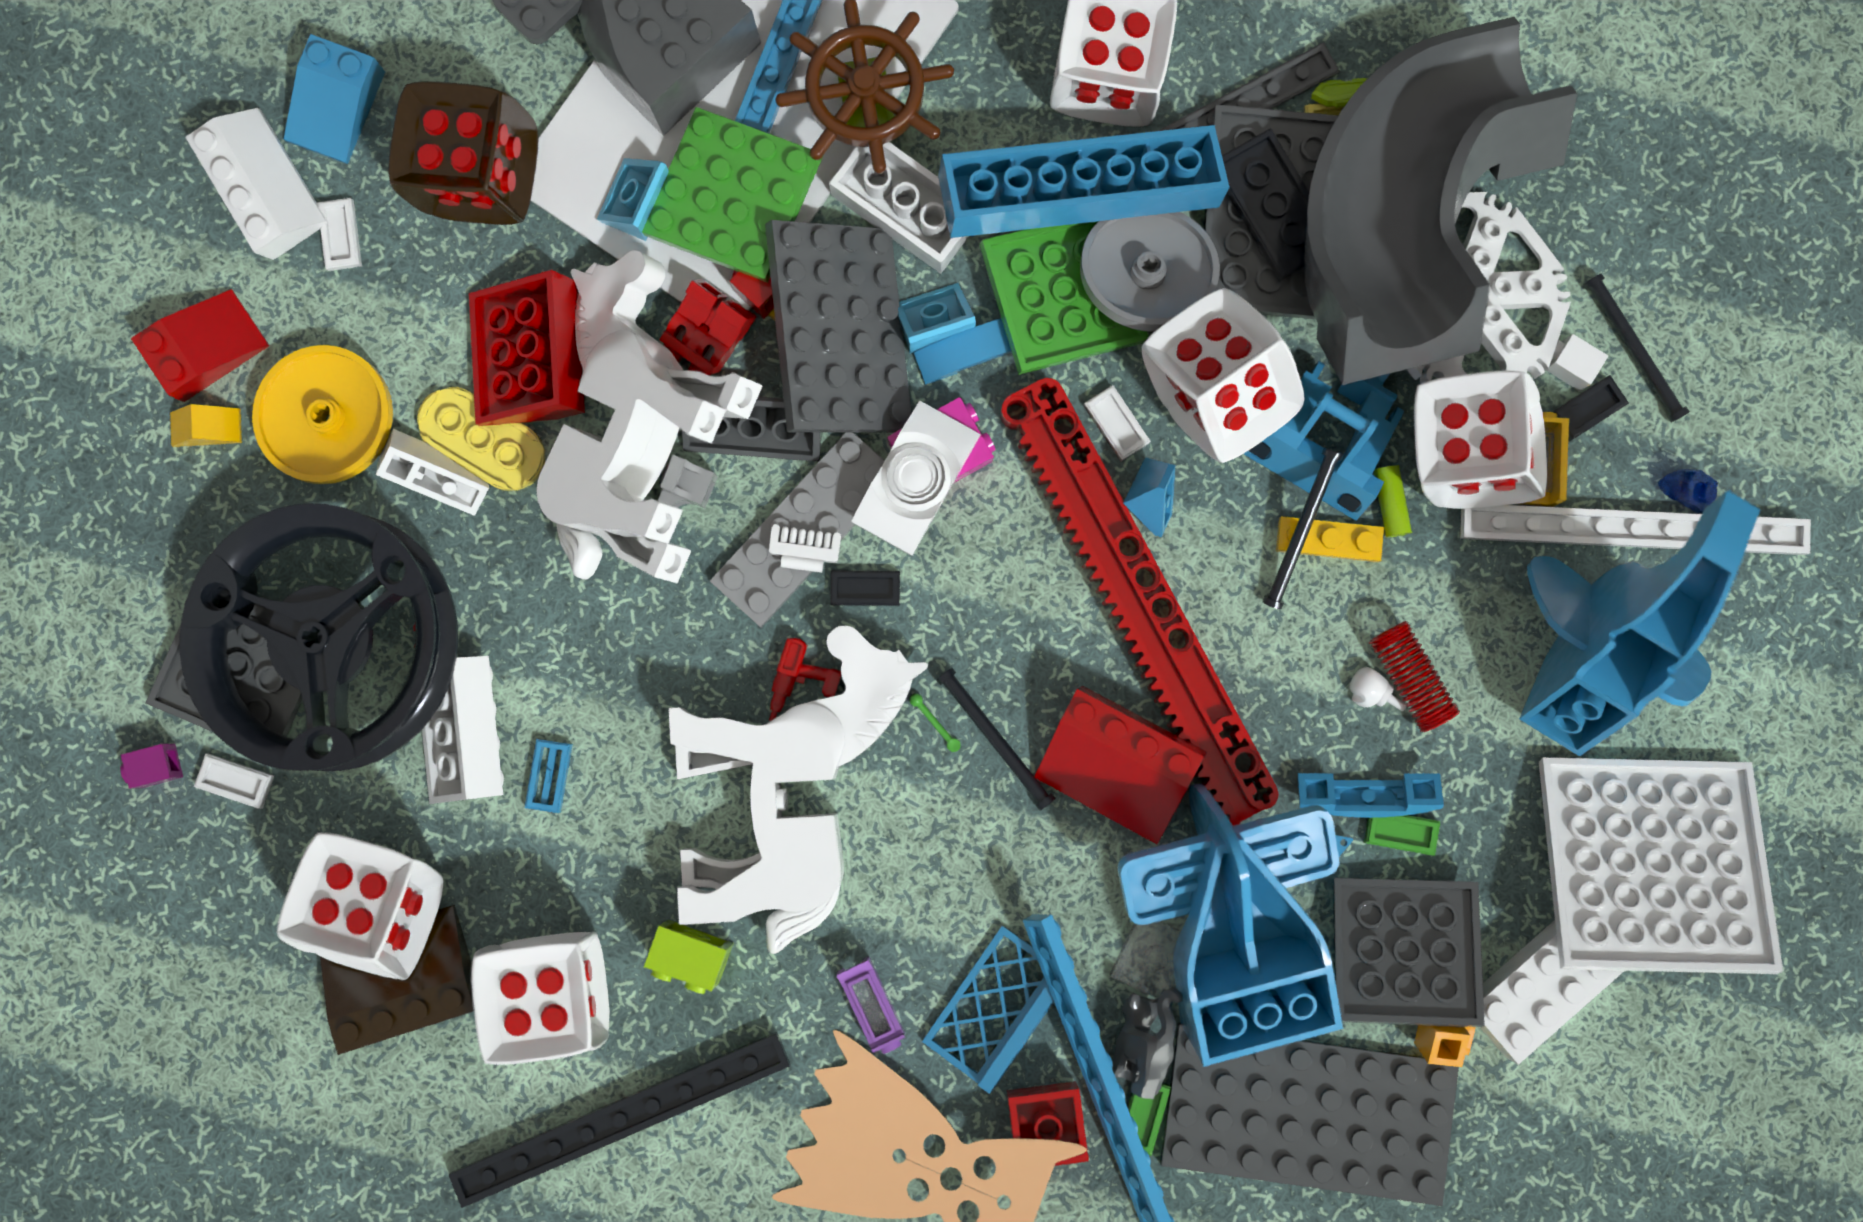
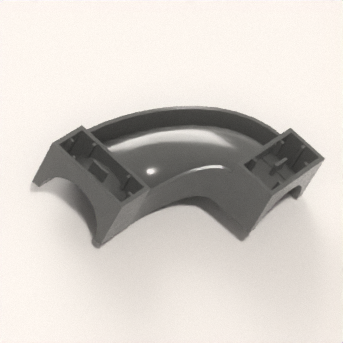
(1390, 184)

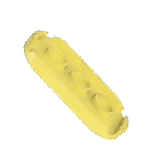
(491, 452)

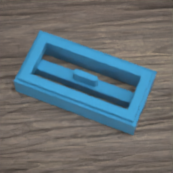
(561, 780)

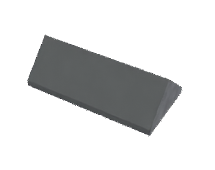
(759, 436)

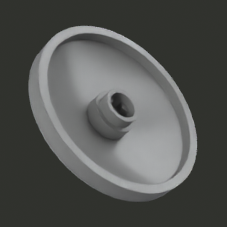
(1148, 268)

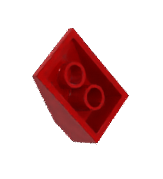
(200, 344)

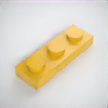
(1334, 539)

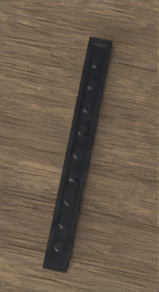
(619, 1119)

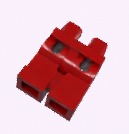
(710, 325)

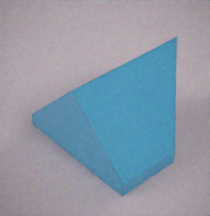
(1152, 495)

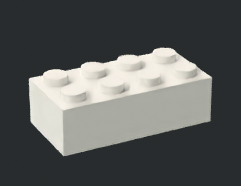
(900, 201)
(1535, 997)

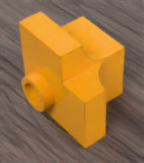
(1444, 1044)

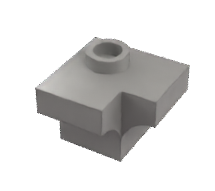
(686, 483)

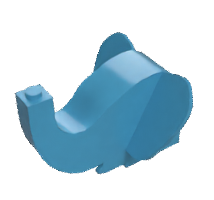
(1632, 630)

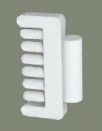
(804, 556)

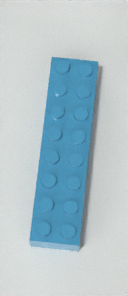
(1082, 181)

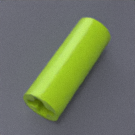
(1393, 502)

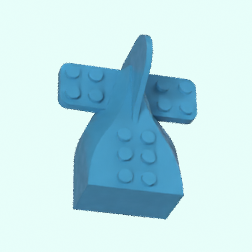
(1248, 951)

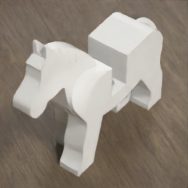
(602, 482)
(800, 854)

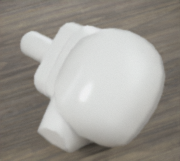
(1372, 688)

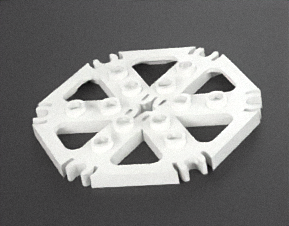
(1509, 291)

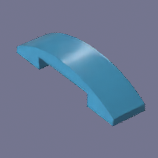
(962, 351)
(1371, 797)

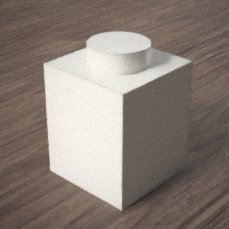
(1576, 362)

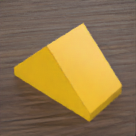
(205, 425)

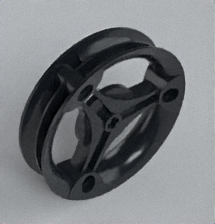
(295, 645)

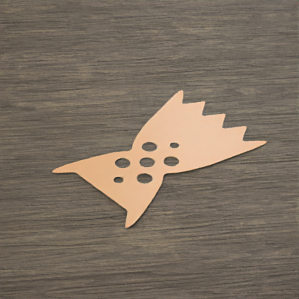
(881, 1112)

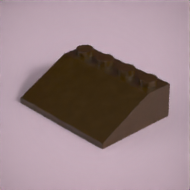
(373, 1007)

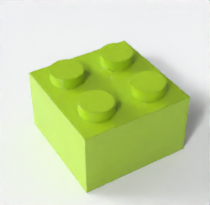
(688, 956)

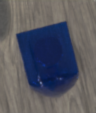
(1690, 488)

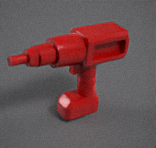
(793, 670)

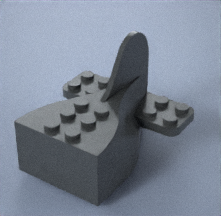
(651, 51)

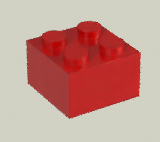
(1049, 1114)

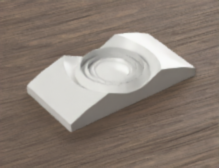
(915, 478)

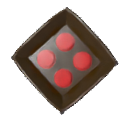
(463, 152)

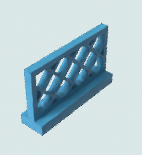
(1015, 1035)

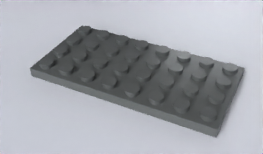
(1314, 1119)

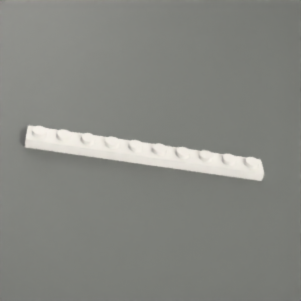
(1619, 528)

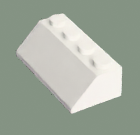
(257, 181)
(463, 737)

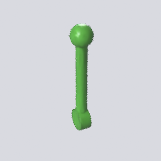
(917, 701)

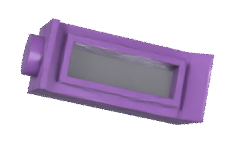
(872, 1006)

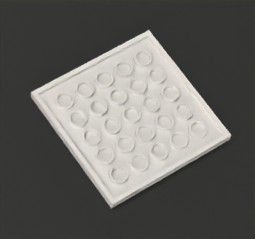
(1658, 866)

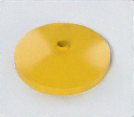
(293, 411)

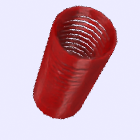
(1435, 717)

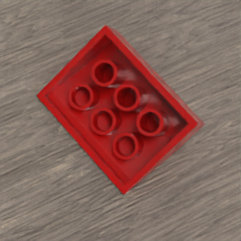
(525, 350)
(1119, 764)

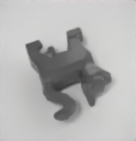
(1140, 1052)

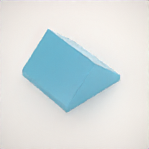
(633, 195)
(934, 316)

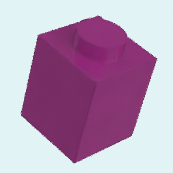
(151, 766)

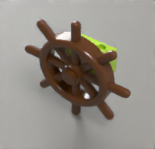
(867, 109)

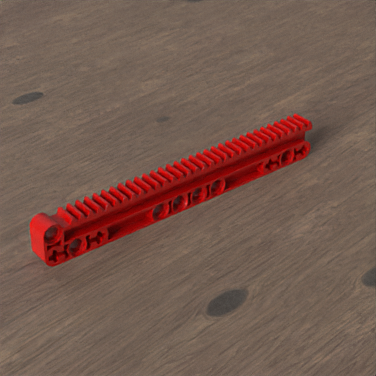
(1099, 524)

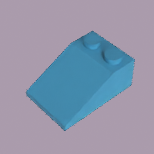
(331, 98)

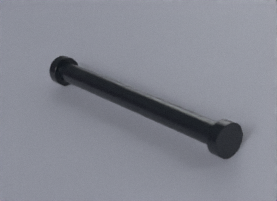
(1636, 348)
(1303, 527)
(996, 739)

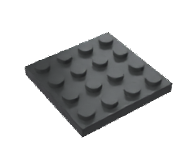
(252, 672)
(1408, 952)

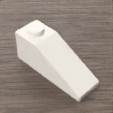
(430, 473)

